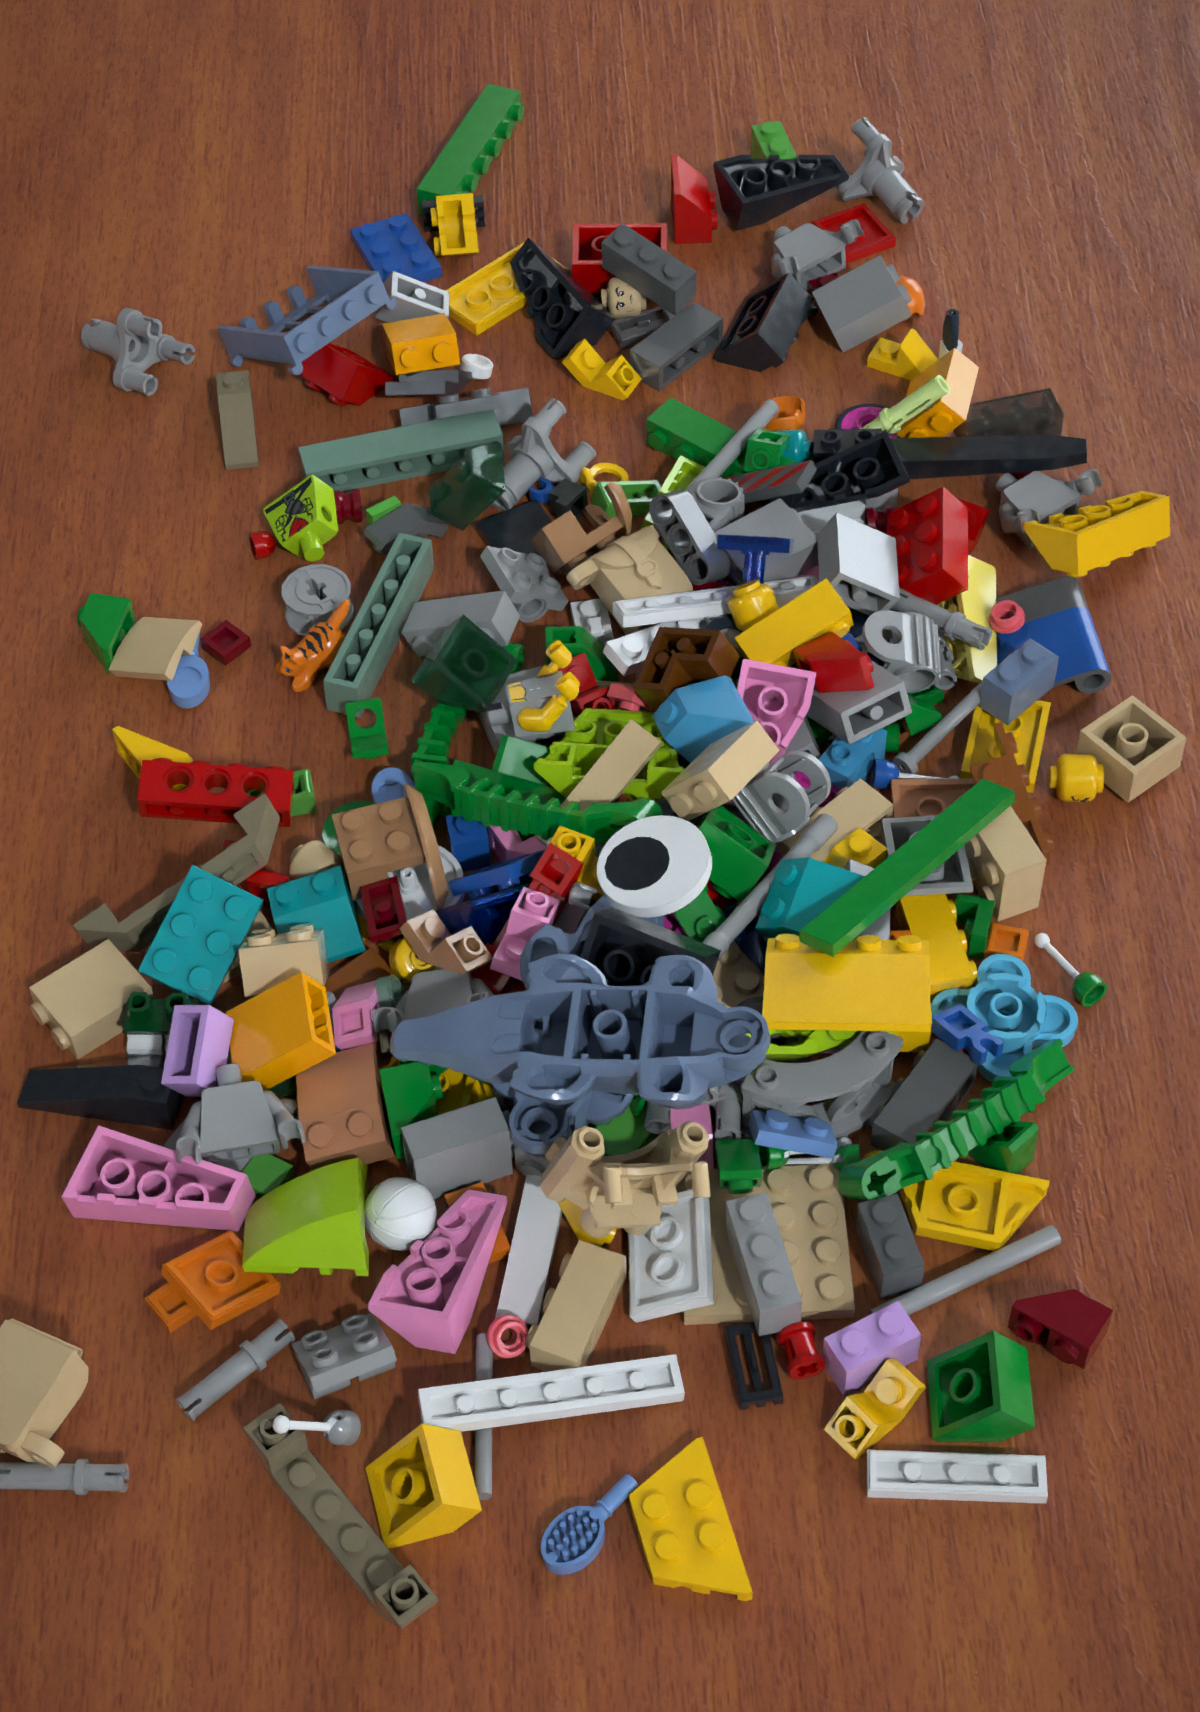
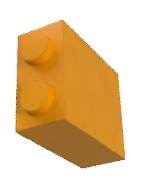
(420, 344)
(952, 408)
(282, 1031)

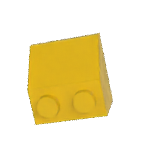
(423, 1486)

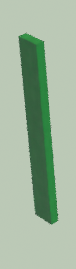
(906, 867)

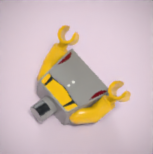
(541, 702)

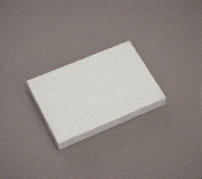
(672, 1261)

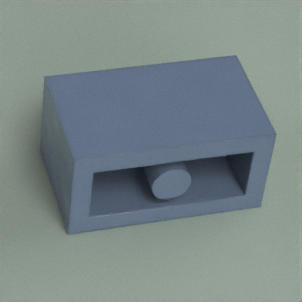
(1018, 681)

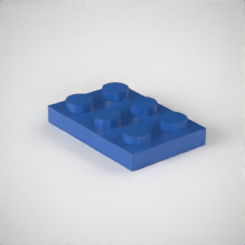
(396, 247)

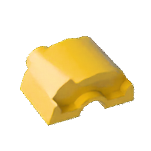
(456, 225)

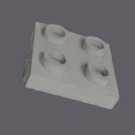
(525, 582)
(344, 1352)

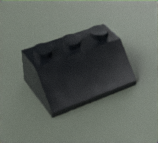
(765, 326)
(628, 946)

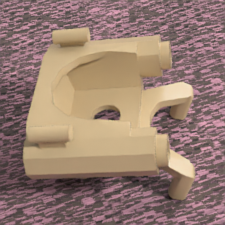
(629, 1186)

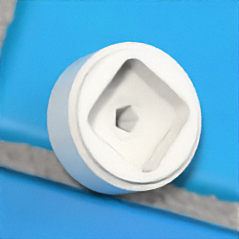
(477, 364)

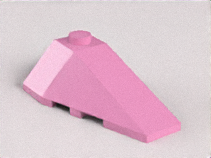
(776, 698)
(438, 1284)

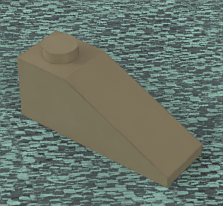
(237, 420)

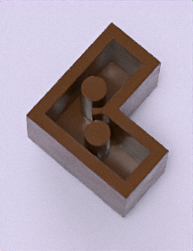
(682, 659)

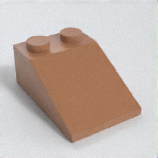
(344, 1109)

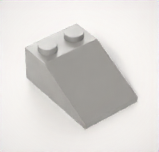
(948, 878)

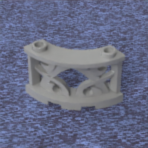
(853, 1079)

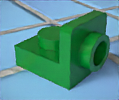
(765, 450)
(977, 916)

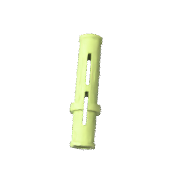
(910, 406)

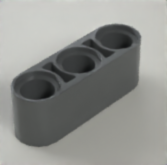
(689, 537)

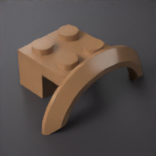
(565, 543)
(389, 839)

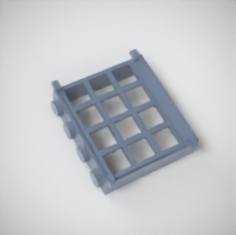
(350, 296)

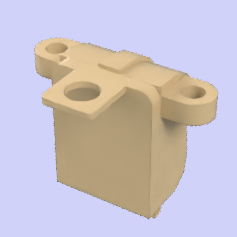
(631, 570)
(37, 1390)

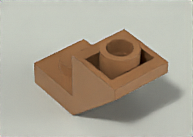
(437, 947)

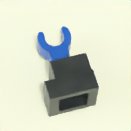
(562, 498)

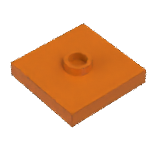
(215, 1282)

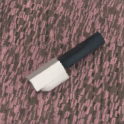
(950, 333)

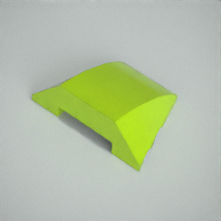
(592, 736)
(311, 1223)

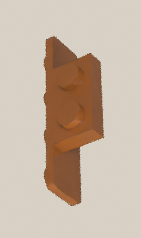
(1009, 774)

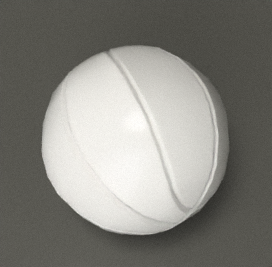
(399, 1213)

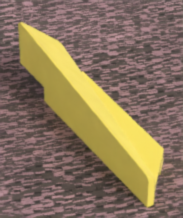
(976, 604)

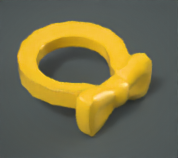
(587, 475)

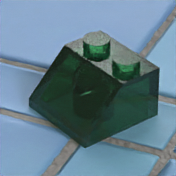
(469, 486)
(464, 667)

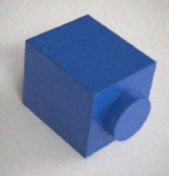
(468, 842)

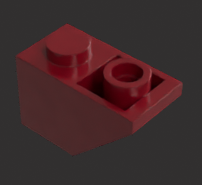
(1063, 1323)

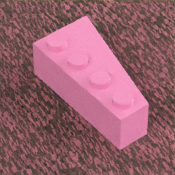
(144, 1184)

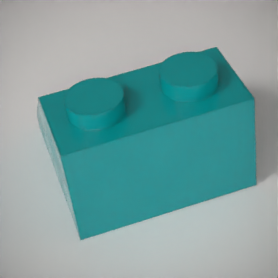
(800, 893)
(324, 902)

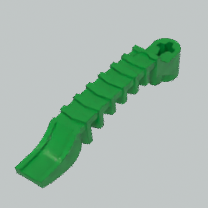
(443, 726)
(493, 807)
(1000, 1105)

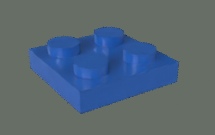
(498, 875)

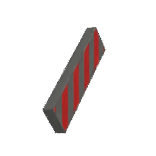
(775, 481)

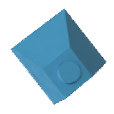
(701, 715)

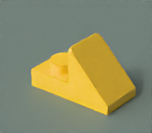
(902, 359)

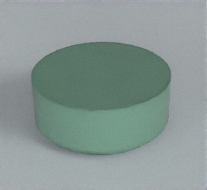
(389, 990)

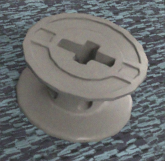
(314, 595)

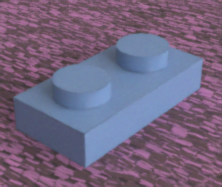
(792, 1134)

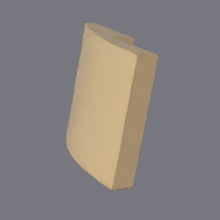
(155, 648)

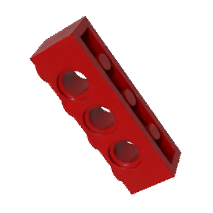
(197, 803)

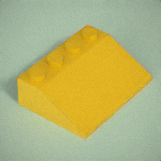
(860, 988)

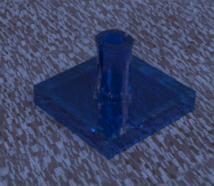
(755, 551)

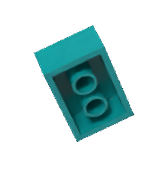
(200, 936)

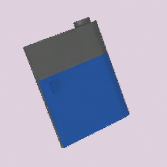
(1063, 624)

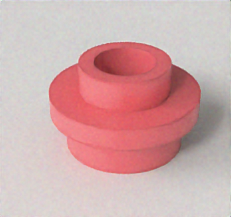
(1006, 617)
(516, 1344)

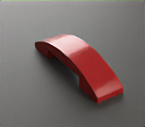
(554, 877)

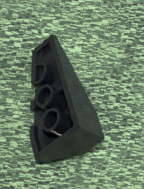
(765, 188)
(557, 302)
(852, 475)
(106, 1090)

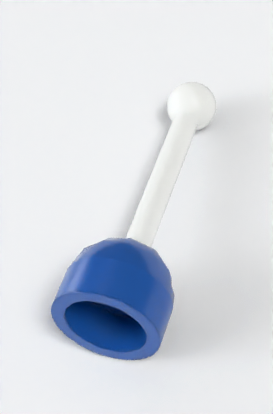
(886, 770)

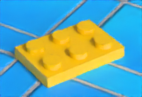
(1028, 733)

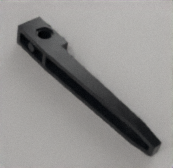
(964, 455)

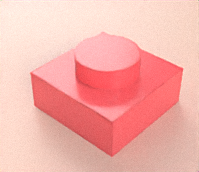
(627, 698)

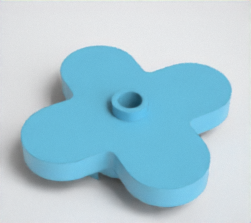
(1011, 1011)

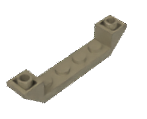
(232, 865)
(390, 1589)

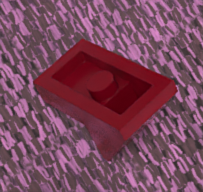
(384, 910)

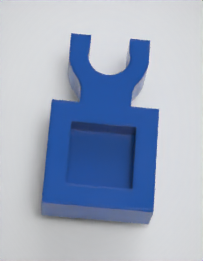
(965, 1030)

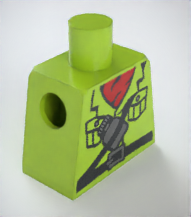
(304, 518)

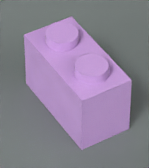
(196, 1048)
(862, 1348)

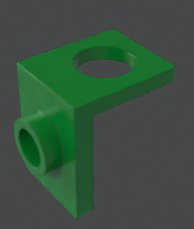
(367, 741)

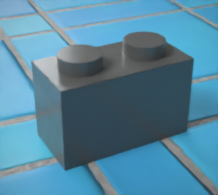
(889, 1246)

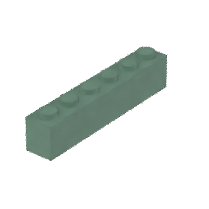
(398, 451)
(379, 623)

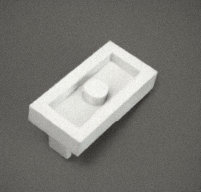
(593, 617)

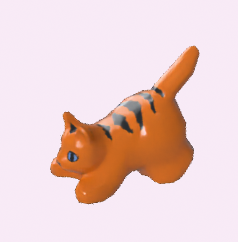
(314, 651)

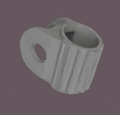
(719, 501)
(905, 645)
(777, 802)

